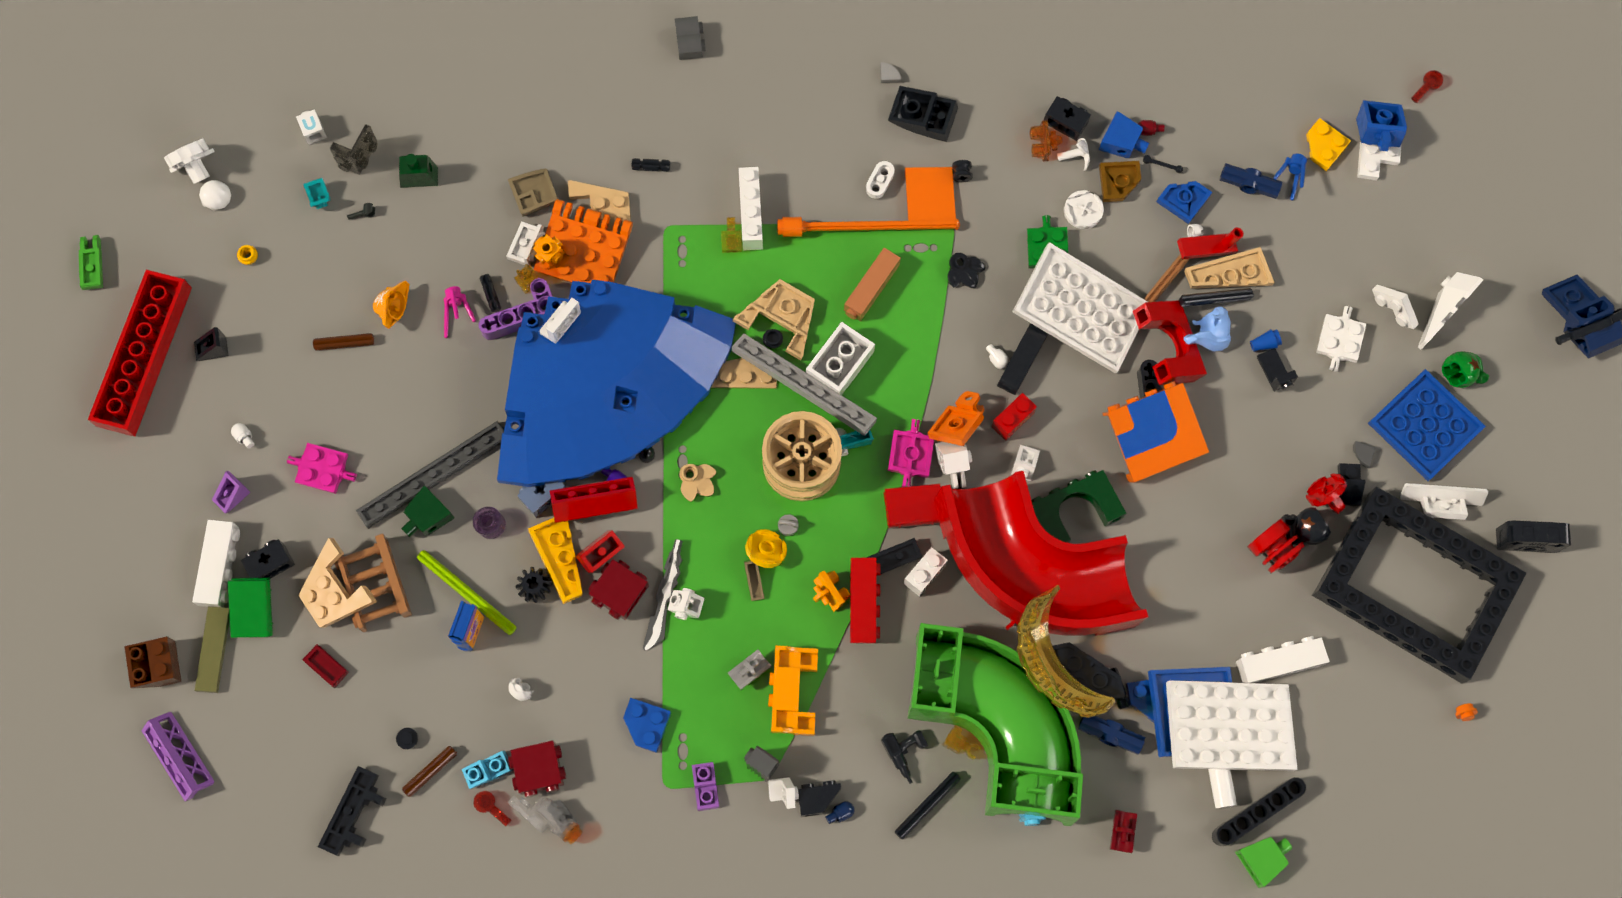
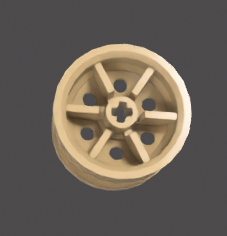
(801, 485)

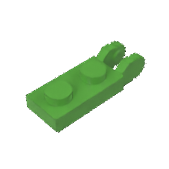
(90, 264)

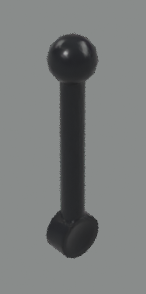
(1147, 159)

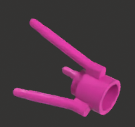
(454, 299)

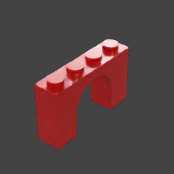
(1171, 319)

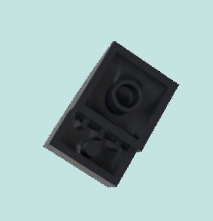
(923, 113)

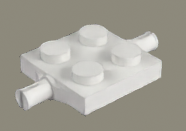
(1341, 338)

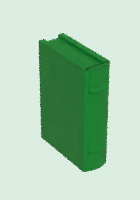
(250, 607)

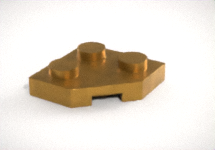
(1118, 179)

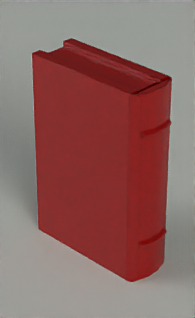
(911, 506)

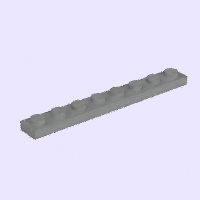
(804, 384)

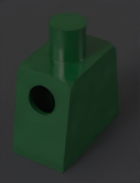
(417, 171)
(425, 514)

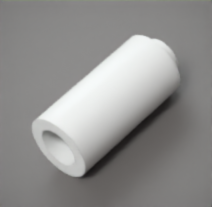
(1222, 788)

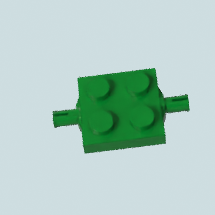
(1039, 237)

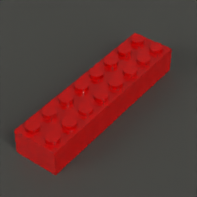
(140, 353)

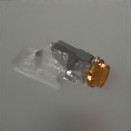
(549, 814)

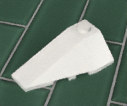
(1449, 298)

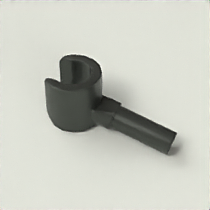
(368, 211)

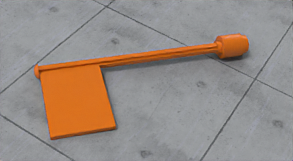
(928, 207)

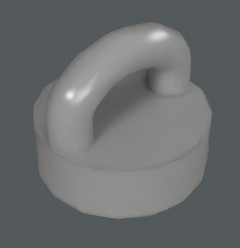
(788, 525)

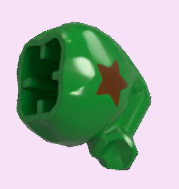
(1464, 369)

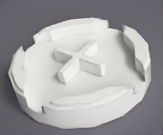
(1083, 209)

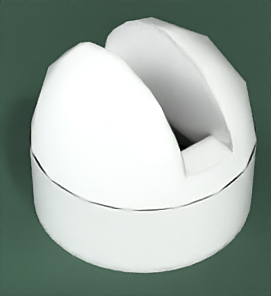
(1194, 230)

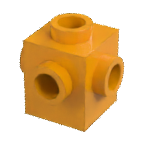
(551, 256)

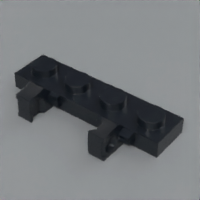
(341, 827)

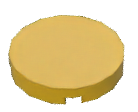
(766, 548)

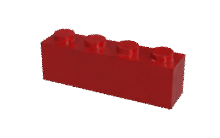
(593, 499)
(863, 600)

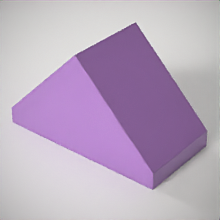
(229, 492)

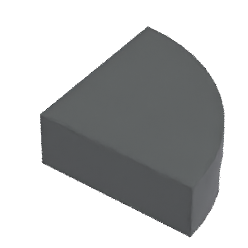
(1363, 453)

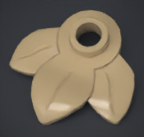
(699, 483)

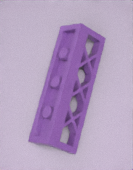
(170, 756)

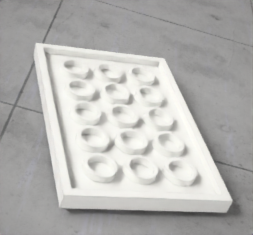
(1080, 307)
(1231, 726)

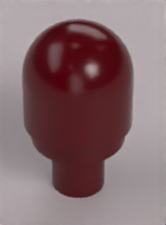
(1150, 127)

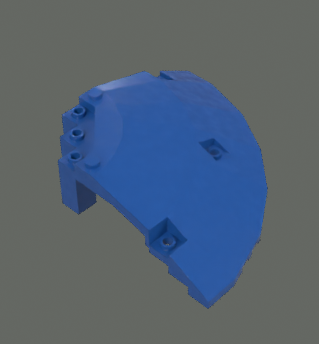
(616, 350)

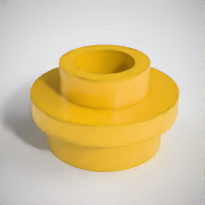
(243, 250)

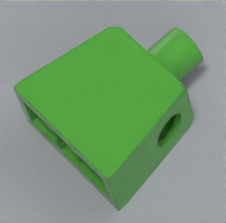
(1264, 859)

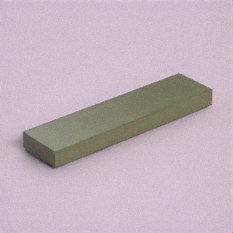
(212, 650)

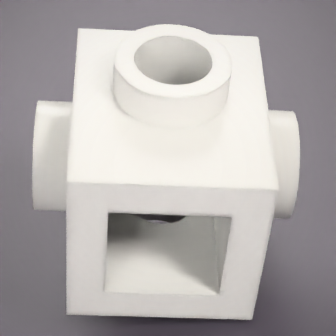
(685, 604)

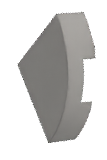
(889, 73)

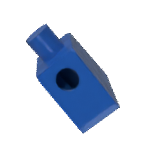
(1123, 137)

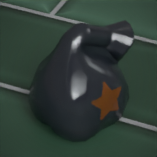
(1308, 527)

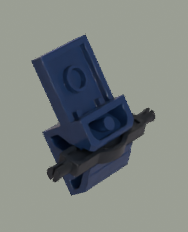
(1590, 320)

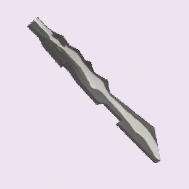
(657, 623)

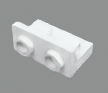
(561, 320)

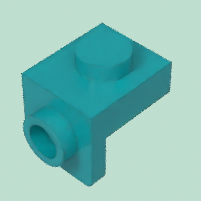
(317, 193)

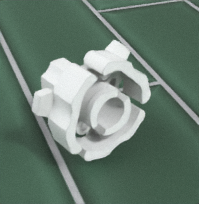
(190, 158)

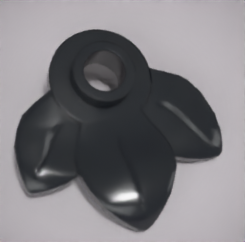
(966, 273)

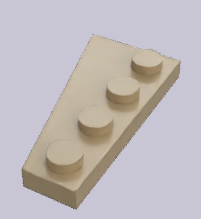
(1236, 270)
(742, 374)

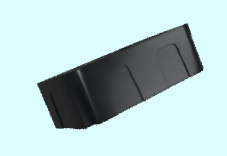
(1533, 536)

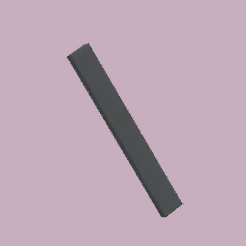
(431, 474)

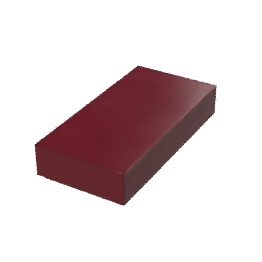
(325, 666)

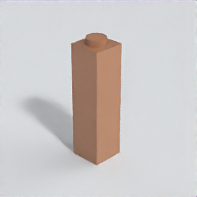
(871, 285)

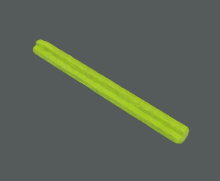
(466, 592)

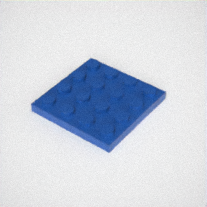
(1426, 425)
(1158, 692)

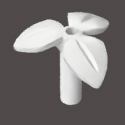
(1082, 150)

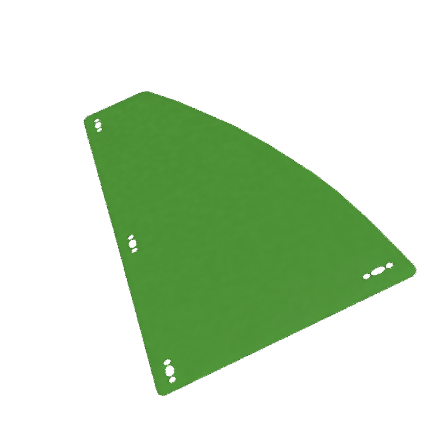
(729, 436)

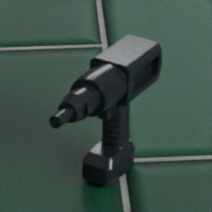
(897, 750)

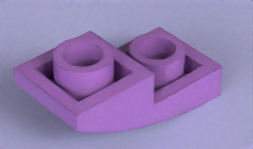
(705, 786)

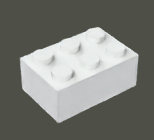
(841, 358)

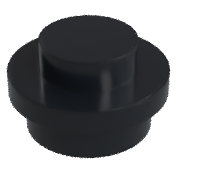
(772, 338)
(407, 738)

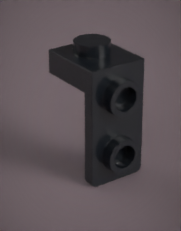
(1276, 371)

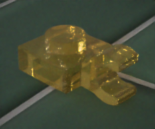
(731, 239)

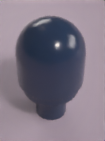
(841, 812)

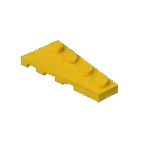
(557, 553)

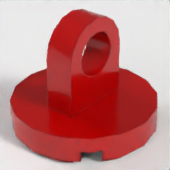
(1327, 492)

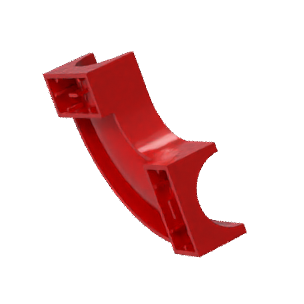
(1015, 559)

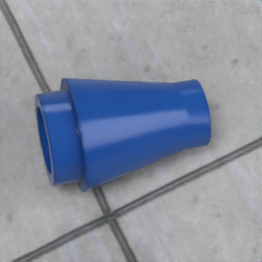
(1266, 341)

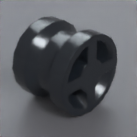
(962, 171)

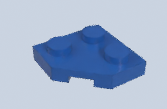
(1184, 199)
(1140, 697)
(646, 724)

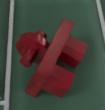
(1123, 831)

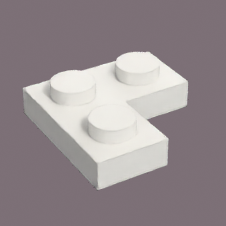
(1371, 157)
(1399, 303)

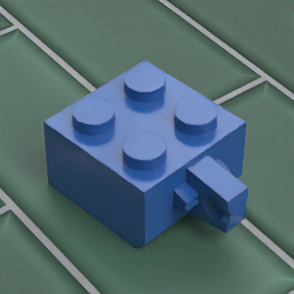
(1381, 124)

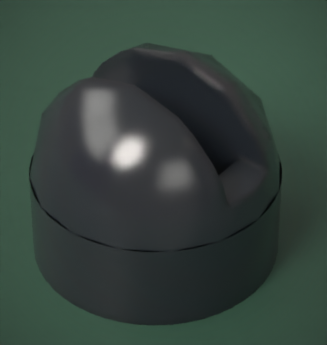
(650, 456)

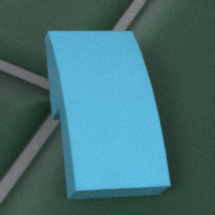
(487, 769)

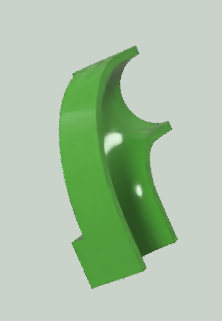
(1025, 736)

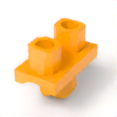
(827, 591)

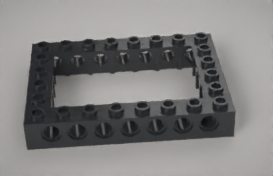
(1453, 661)

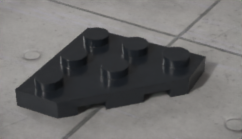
(1089, 671)

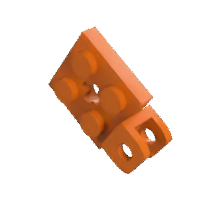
(958, 422)

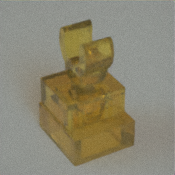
(525, 277)
(956, 742)

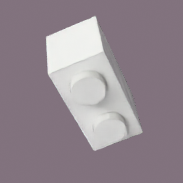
(925, 571)

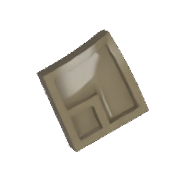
(533, 191)

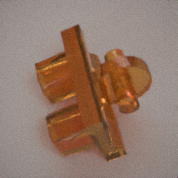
(1042, 132)

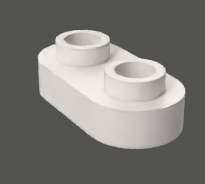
(880, 181)

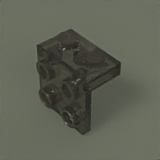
(357, 157)

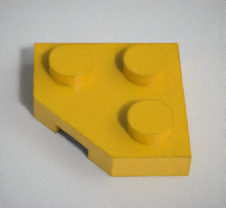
(1325, 144)

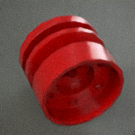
(1276, 546)

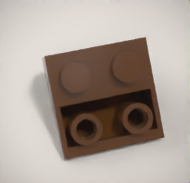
(153, 663)

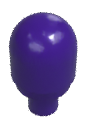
(612, 475)

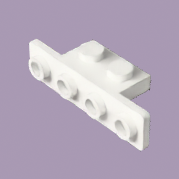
(1444, 500)

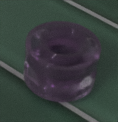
(481, 518)

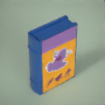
(466, 626)

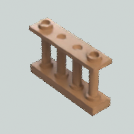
(393, 586)

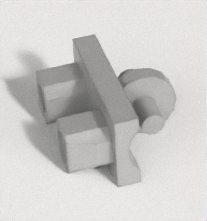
(749, 669)

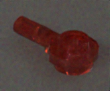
(1431, 80)
(485, 802)

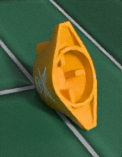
(391, 303)

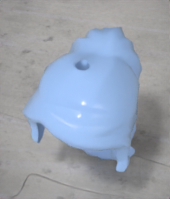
(1213, 332)

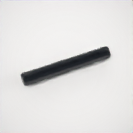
(1216, 297)
(927, 805)

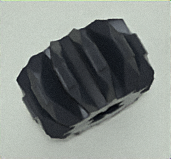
(527, 591)

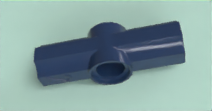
(1250, 181)
(1112, 733)

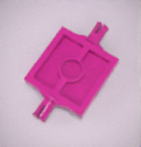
(910, 453)
(321, 468)

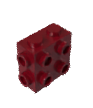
(618, 589)
(537, 768)

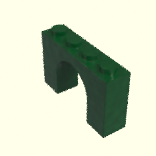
(1093, 488)

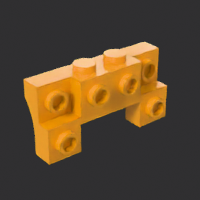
(785, 695)

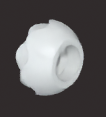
(520, 690)

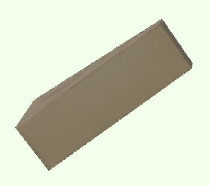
(754, 580)

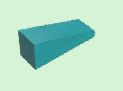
(855, 439)

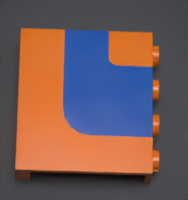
(1157, 431)

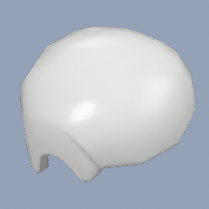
(215, 195)

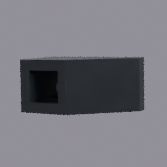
(817, 799)

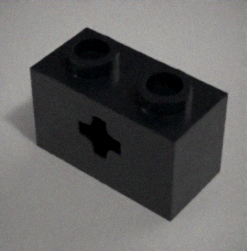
(1070, 126)
(278, 560)

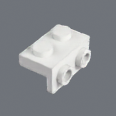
(523, 243)

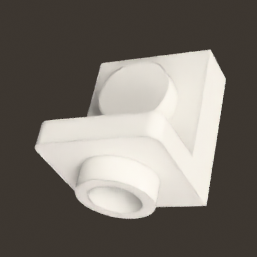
(1026, 461)

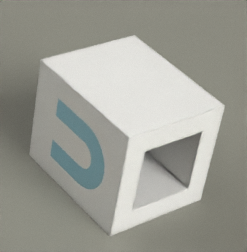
(311, 127)

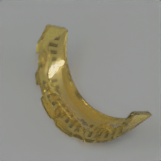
(1044, 667)

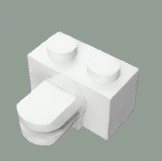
(954, 459)

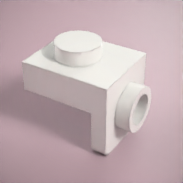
(783, 790)

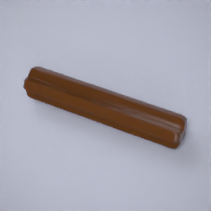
(343, 341)
(429, 771)

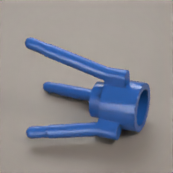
(1296, 165)

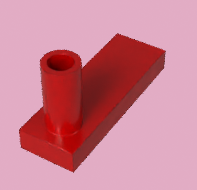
(1210, 245)

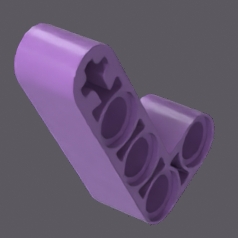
(515, 313)

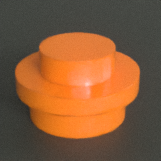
(1466, 712)

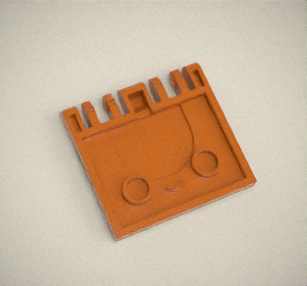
(588, 250)

